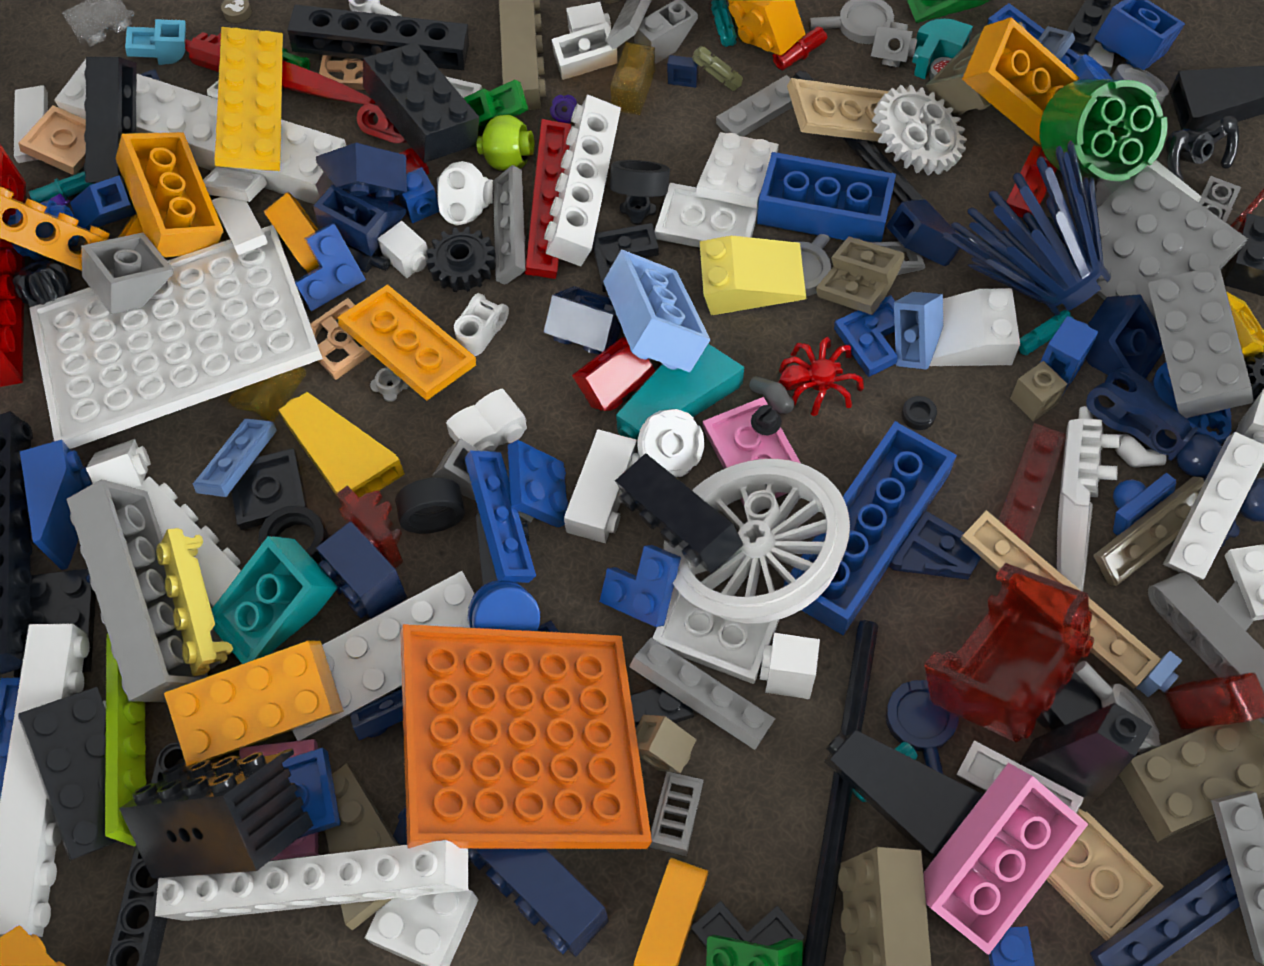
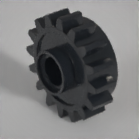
(461, 259)

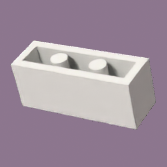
(596, 496)

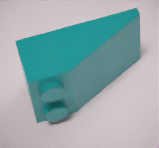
(271, 598)

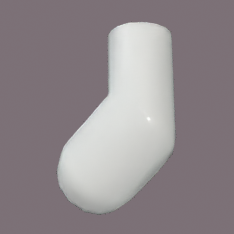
(1136, 455)

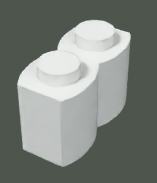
(488, 422)

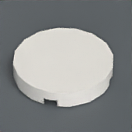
(672, 441)

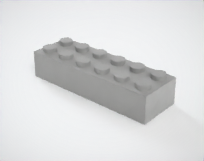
(120, 547)

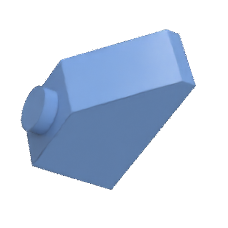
(917, 328)

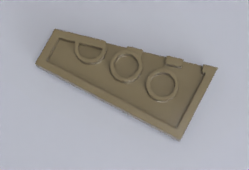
(359, 830)

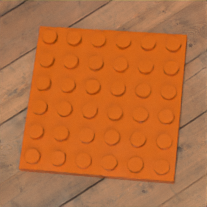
(520, 740)

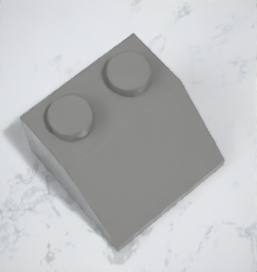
(124, 271)

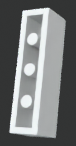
(1216, 506)

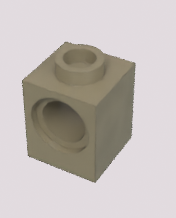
(1038, 391)
(663, 743)

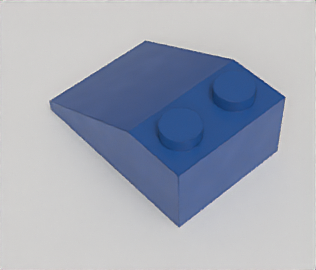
(50, 478)

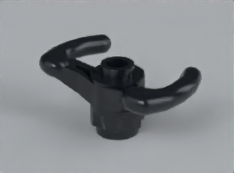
(1198, 144)

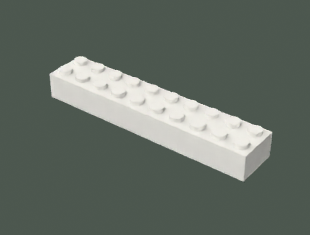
(175, 109)

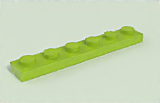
(123, 750)

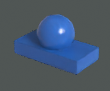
(1136, 499)

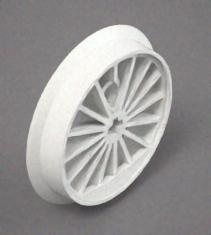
(769, 540)

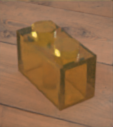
(633, 78)

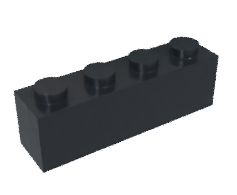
(109, 113)
(678, 513)

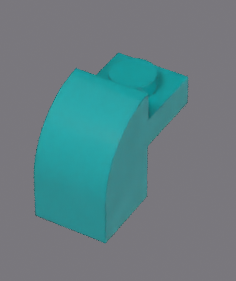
(937, 40)

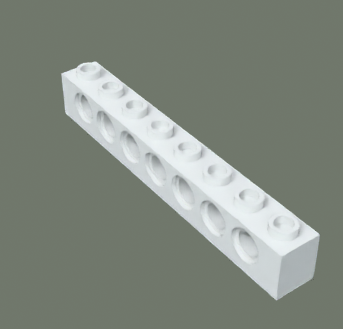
(317, 882)

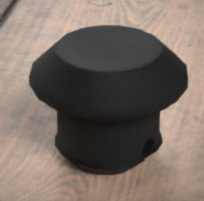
(766, 420)

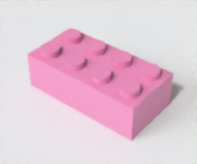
(1000, 857)

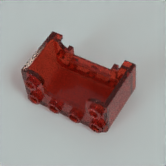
(1014, 655)

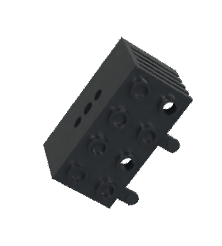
(216, 816)

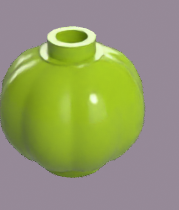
(505, 142)

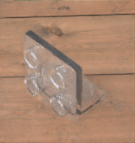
(96, 18)

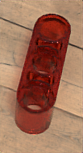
(1217, 701)

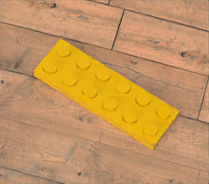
(249, 99)

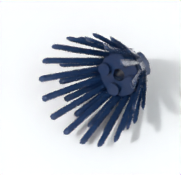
(1038, 260)

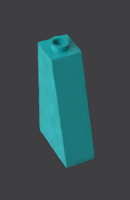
(691, 392)

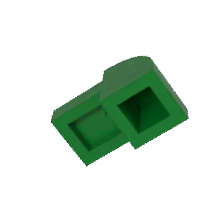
(503, 100)

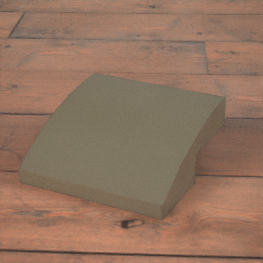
(860, 275)

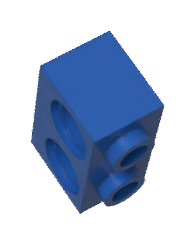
(1069, 348)

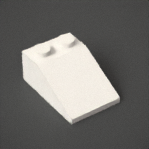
(978, 329)

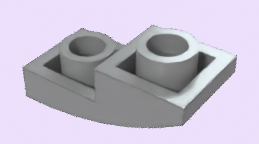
(1219, 197)

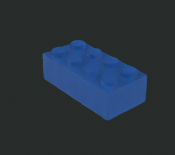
(825, 198)

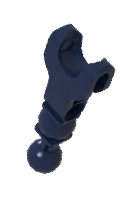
(1146, 417)

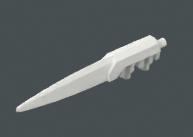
(1079, 482)

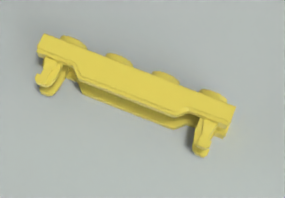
(190, 600)

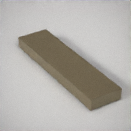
(1148, 534)

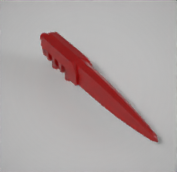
(206, 53)

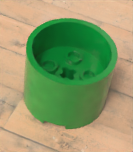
(1087, 112)

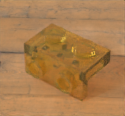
(269, 394)

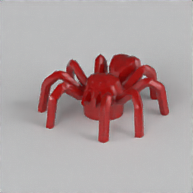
(818, 375)

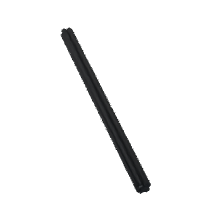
(839, 803)

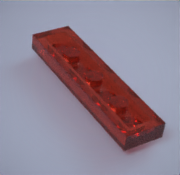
(1032, 481)

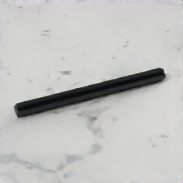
(875, 159)

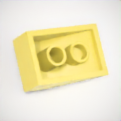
(750, 273)

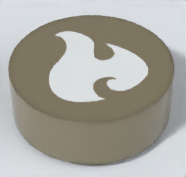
(236, 10)

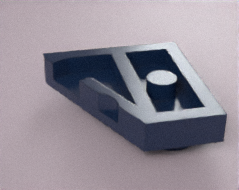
(935, 550)

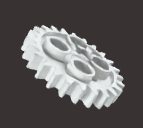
(919, 130)

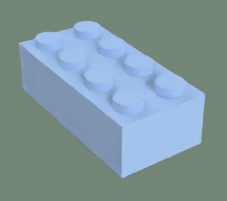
(655, 312)

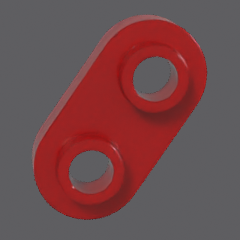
(383, 129)

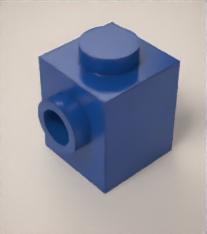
(420, 197)

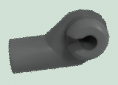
(774, 393)

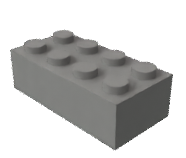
(1200, 342)

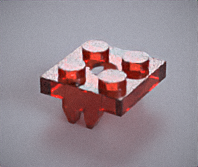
(372, 521)

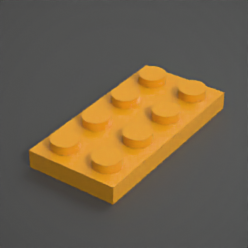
(407, 342)

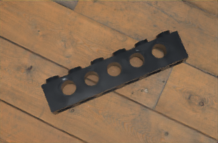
(366, 34)

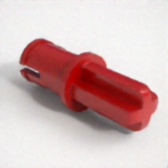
(801, 48)

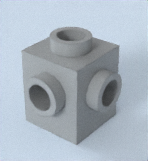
(882, 40)

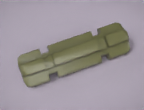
(717, 68)

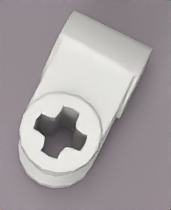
(479, 323)

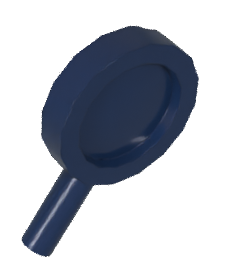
(919, 722)

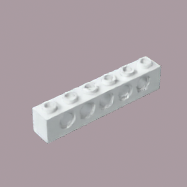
(583, 180)

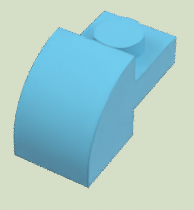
(163, 42)

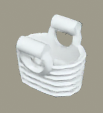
(463, 193)

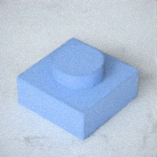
(1161, 676)

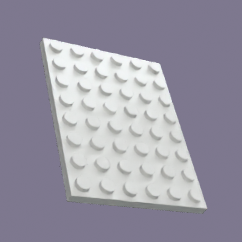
(200, 336)

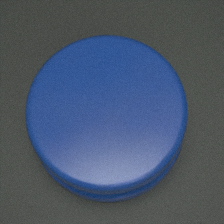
(503, 607)

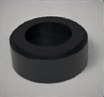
(919, 412)

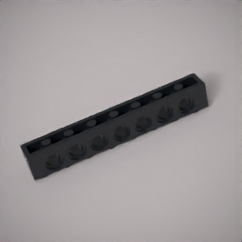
(14, 543)

